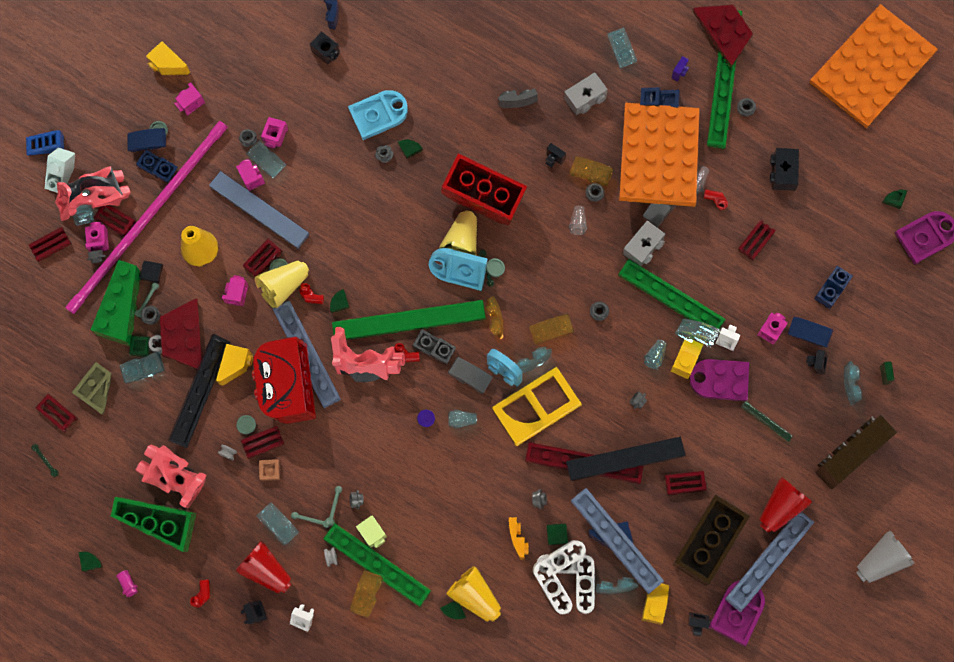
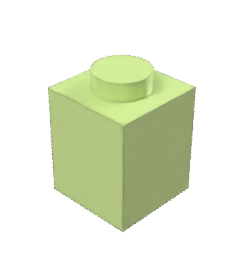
(372, 532)

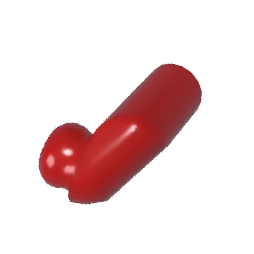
(717, 197)
(308, 295)
(409, 357)
(203, 596)

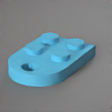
(377, 113)
(458, 268)
(506, 367)

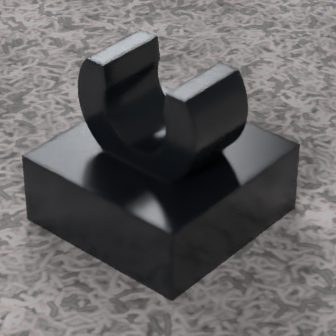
(554, 155)
(819, 361)
(254, 612)
(698, 622)

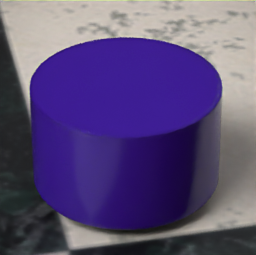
(425, 418)

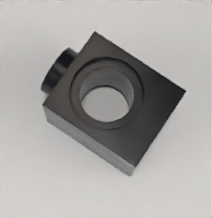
(321, 42)

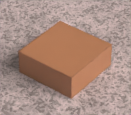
(269, 470)

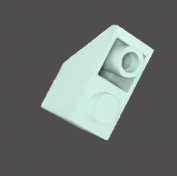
(59, 168)

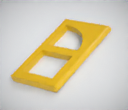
(521, 431)

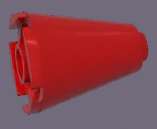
(783, 506)
(265, 569)

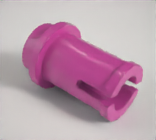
(127, 583)

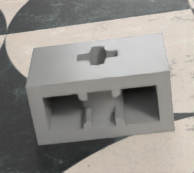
(589, 86)
(647, 234)

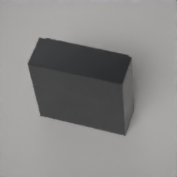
(151, 271)

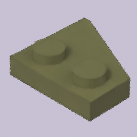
(95, 387)

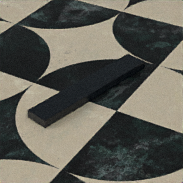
(198, 392)
(625, 458)

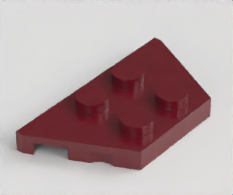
(725, 29)
(182, 334)

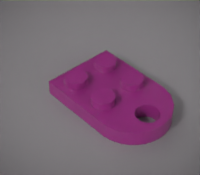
(926, 236)
(722, 379)
(735, 624)

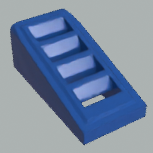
(57, 135)

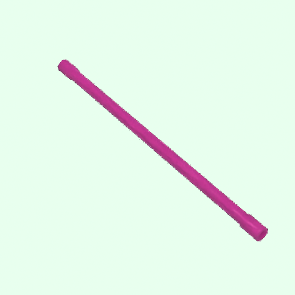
(77, 301)

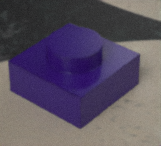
(681, 69)

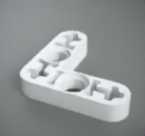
(552, 569)
(575, 569)

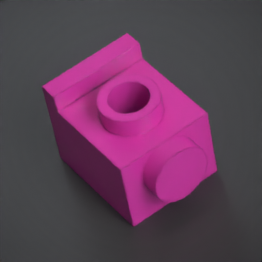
(189, 100)
(272, 127)
(250, 174)
(99, 242)
(236, 291)
(769, 333)

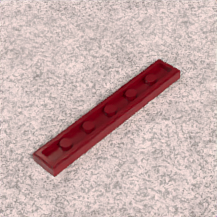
(557, 458)

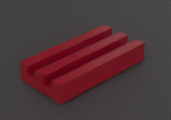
(127, 227)
(766, 227)
(33, 246)
(246, 265)
(68, 423)
(259, 435)
(685, 483)

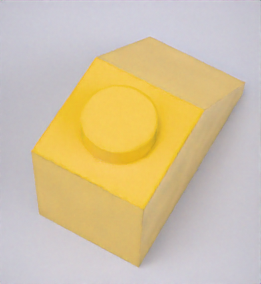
(166, 61)
(687, 358)
(234, 363)
(656, 605)

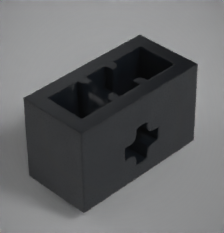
(789, 160)

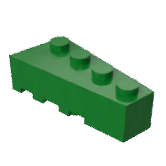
(119, 305)
(162, 522)

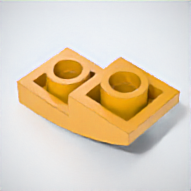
(518, 542)

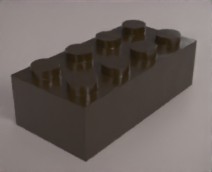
(859, 448)
(711, 540)

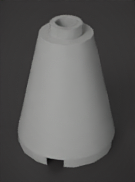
(884, 559)

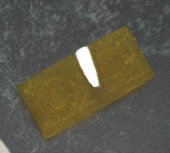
(591, 170)
(496, 322)
(551, 329)
(365, 593)

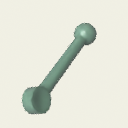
(155, 286)
(294, 515)
(330, 521)

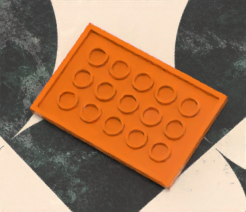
(873, 66)
(659, 155)

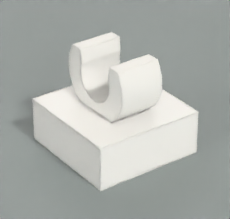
(728, 338)
(301, 618)

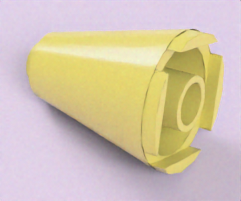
(462, 234)
(281, 282)

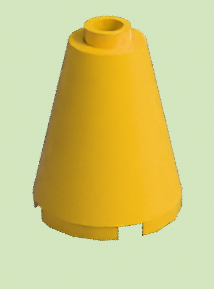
(198, 246)
(475, 595)

